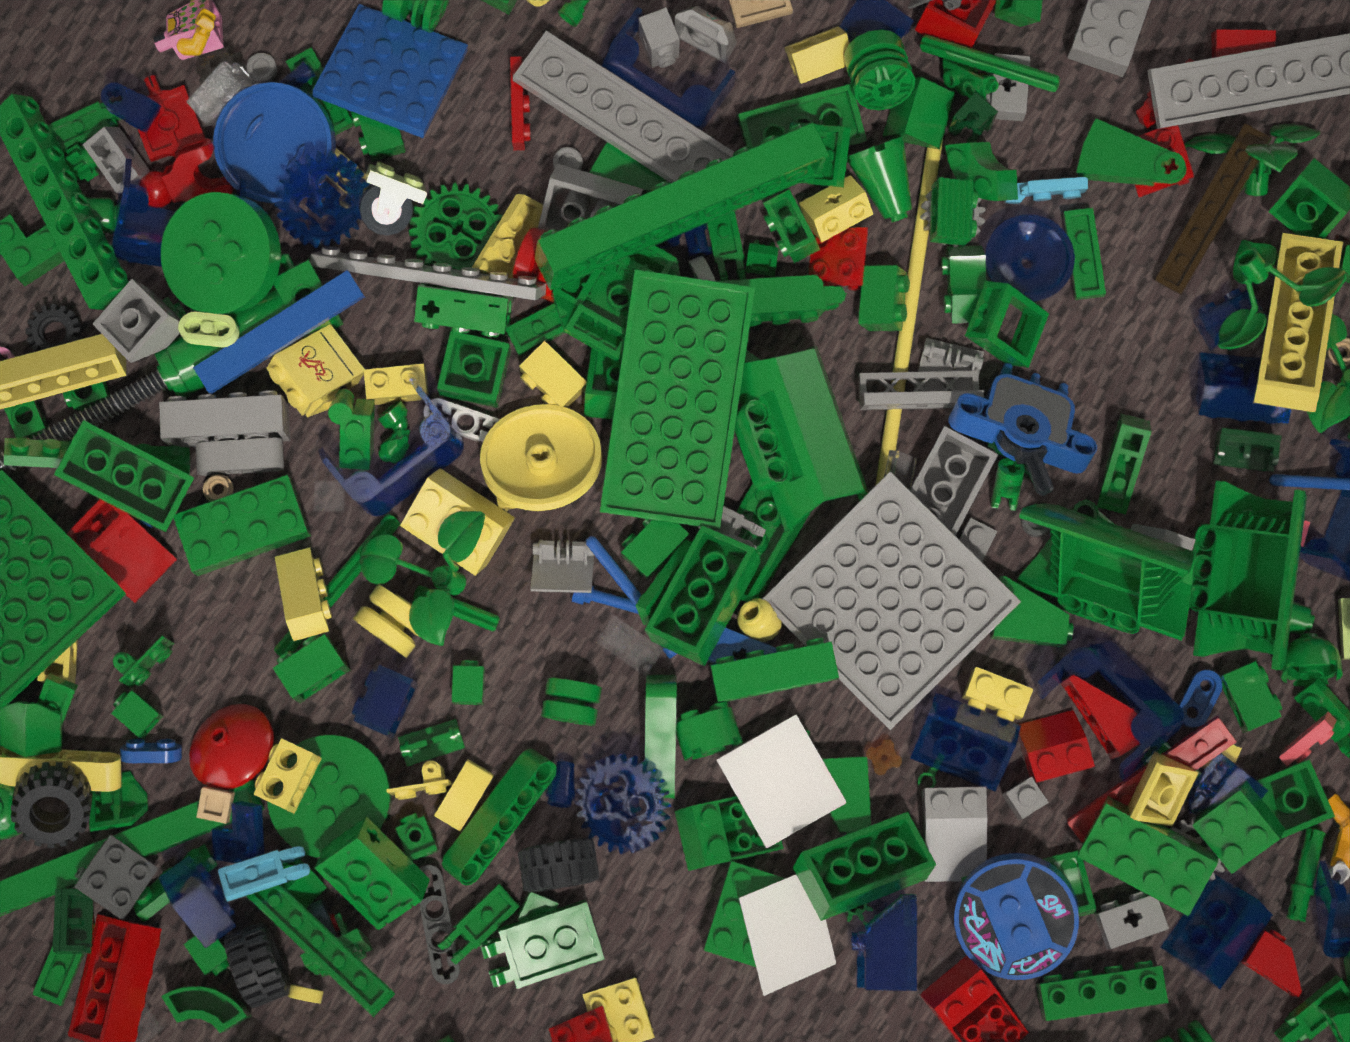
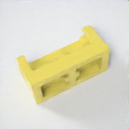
(818, 54)

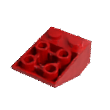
(122, 548)
(972, 1006)

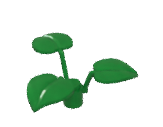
(1269, 156)
(1253, 265)
(1333, 400)
(430, 614)

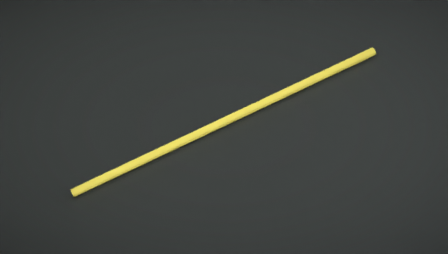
(905, 336)

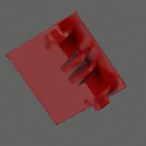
(1172, 140)
(841, 258)
(584, 1028)

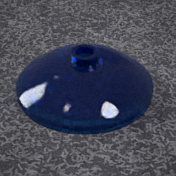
(1041, 244)

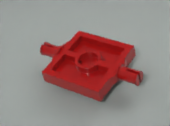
(174, 124)

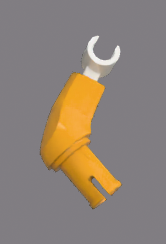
(1341, 855)

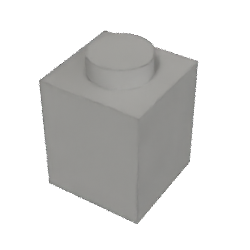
(1025, 798)

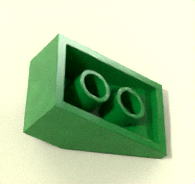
(601, 386)

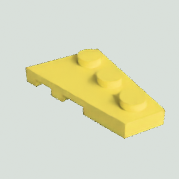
(505, 241)

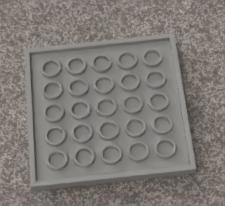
(892, 599)

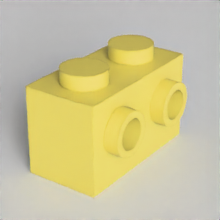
(997, 693)

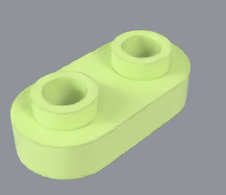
(210, 331)

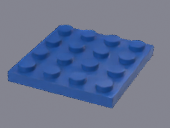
(390, 71)

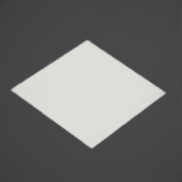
(781, 781)
(785, 934)

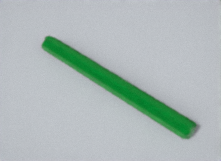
(342, 579)

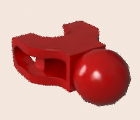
(182, 178)

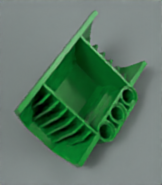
(799, 434)
(1111, 572)
(1247, 573)

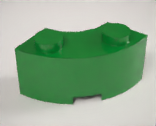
(978, 164)
(965, 280)
(208, 1004)

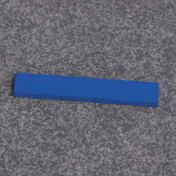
(279, 332)

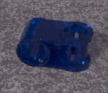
(134, 108)

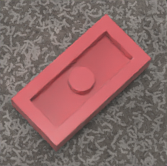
(1299, 747)

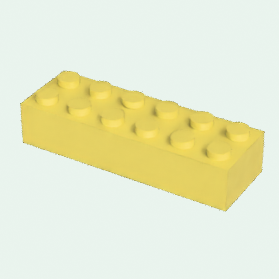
(1296, 332)

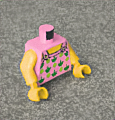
(192, 30)

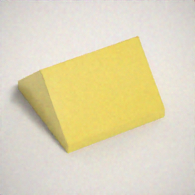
(1161, 791)

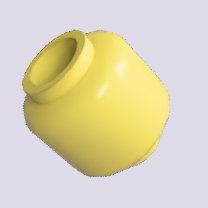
(759, 620)

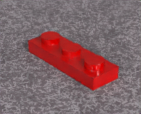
(519, 105)

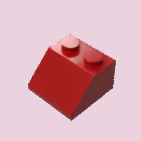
(1055, 747)

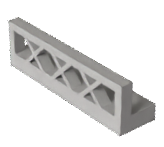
(923, 399)

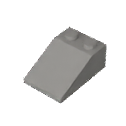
(955, 830)

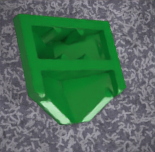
(30, 729)
(118, 807)

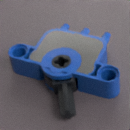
(1027, 425)

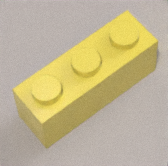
(303, 593)

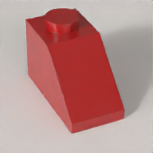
(1274, 961)

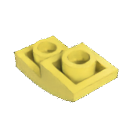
(464, 795)

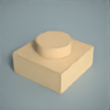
(215, 804)

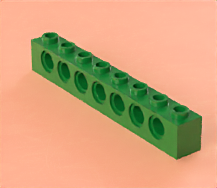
(61, 202)

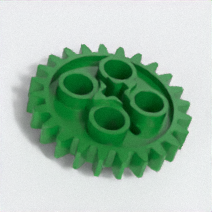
(470, 208)

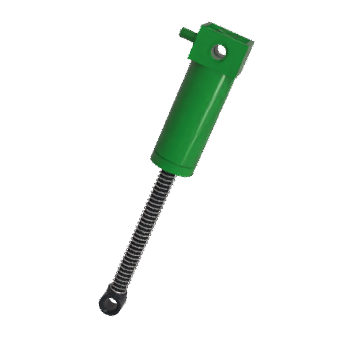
(179, 358)

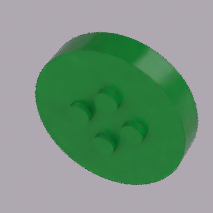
(220, 253)
(341, 793)

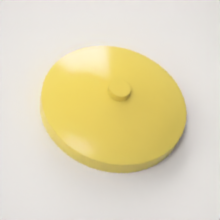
(541, 457)

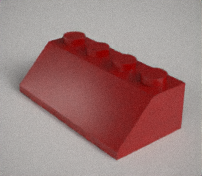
(114, 981)

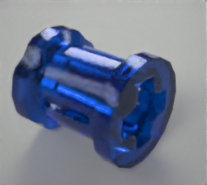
(702, 248)

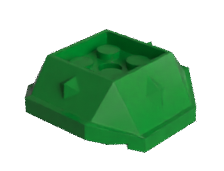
(587, 304)

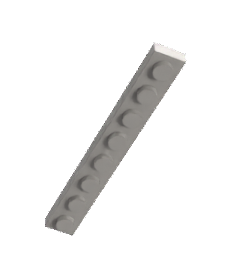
(438, 274)

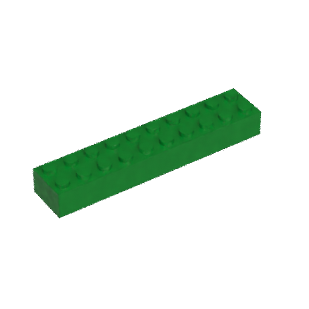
(680, 205)

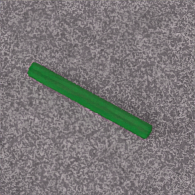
(990, 63)

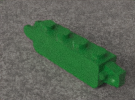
(790, 298)

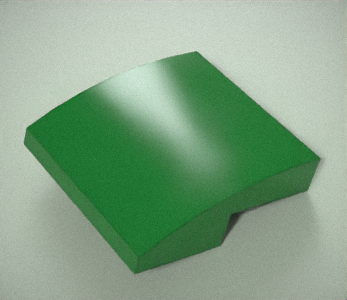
(837, 143)

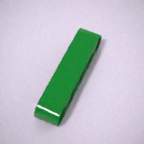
(499, 817)

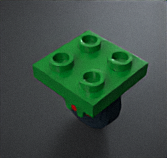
(336, 924)

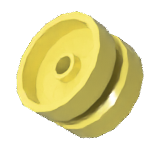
(391, 622)

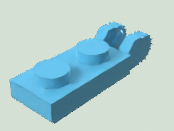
(262, 872)

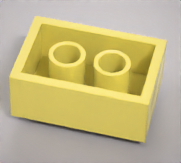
(446, 495)

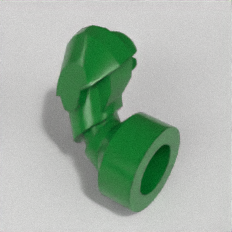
(396, 446)

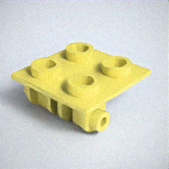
(433, 783)
(623, 1010)

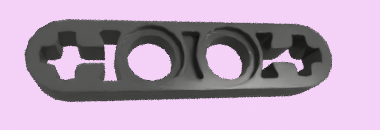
(432, 925)

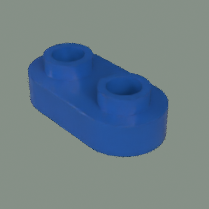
(1200, 700)
(161, 752)

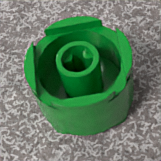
(707, 732)

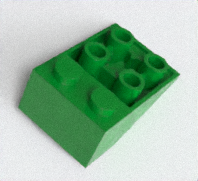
(718, 834)

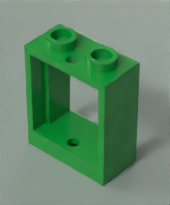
(985, 328)

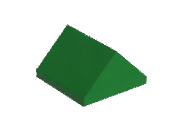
(921, 116)

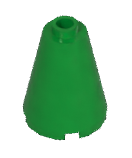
(885, 177)

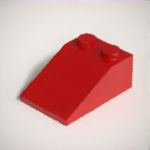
(955, 25)
(1105, 716)

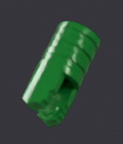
(1008, 483)

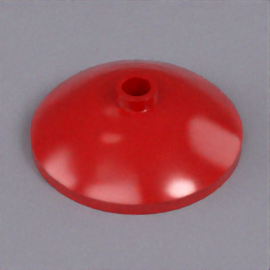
(231, 746)

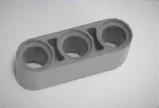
(239, 456)

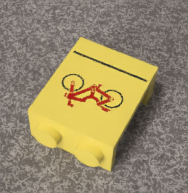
(315, 368)

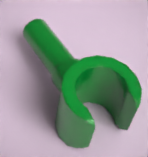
(932, 773)

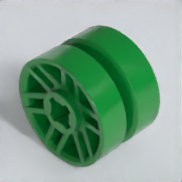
(571, 701)

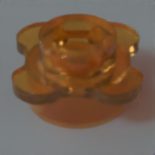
(892, 760)

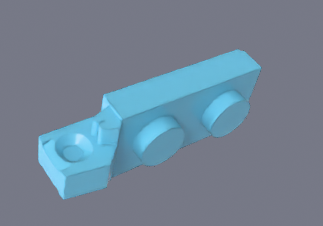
(1043, 189)

